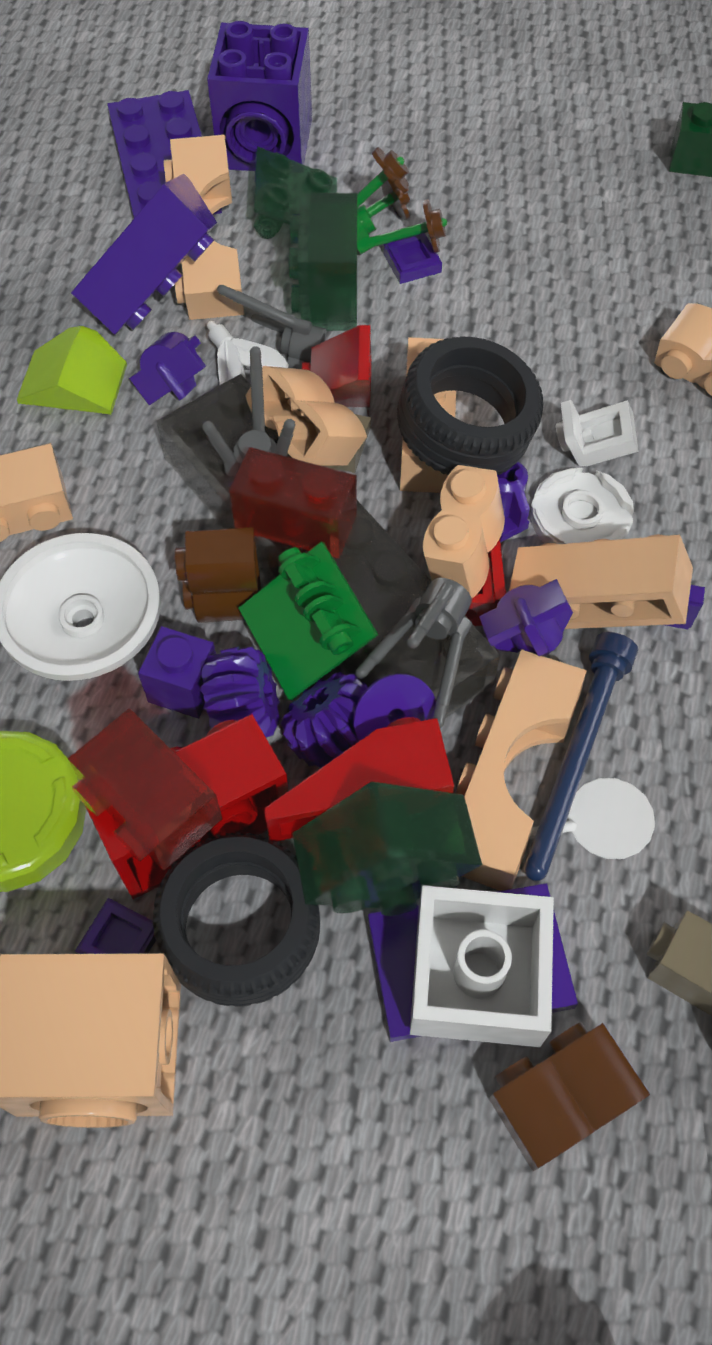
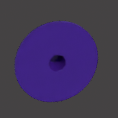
(390, 700)

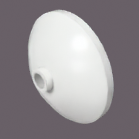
(72, 581)

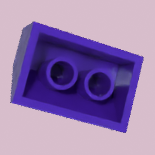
(147, 255)

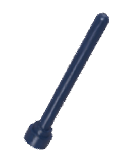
(611, 659)

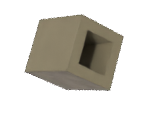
(684, 960)

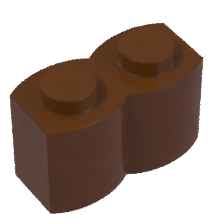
(218, 572)
(566, 1094)

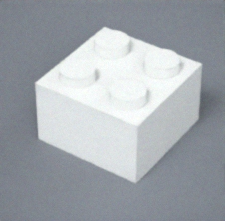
(483, 966)

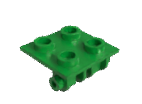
(307, 619)

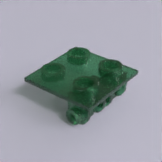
(279, 188)

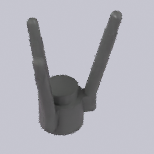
(297, 333)
(257, 437)
(436, 615)

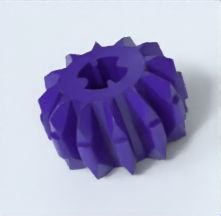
(240, 685)
(322, 719)

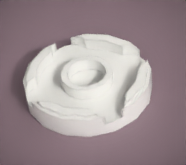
(564, 519)

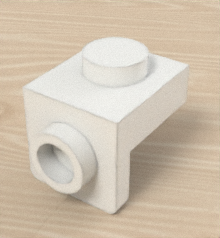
(597, 434)

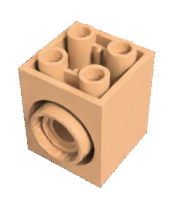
(88, 1037)

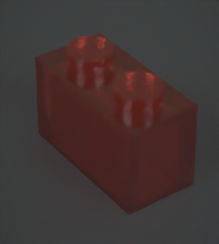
(294, 501)
(145, 789)

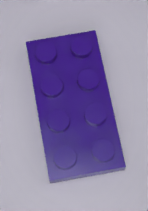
(143, 139)

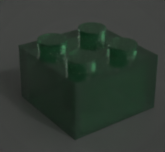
(325, 260)
(384, 847)

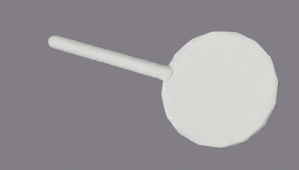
(610, 818)

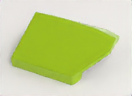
(74, 373)

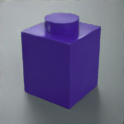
(173, 671)

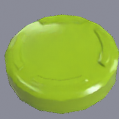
(37, 809)

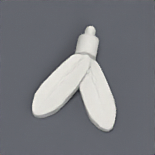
(235, 353)

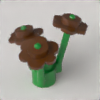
(395, 195)

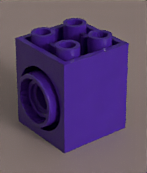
(261, 91)

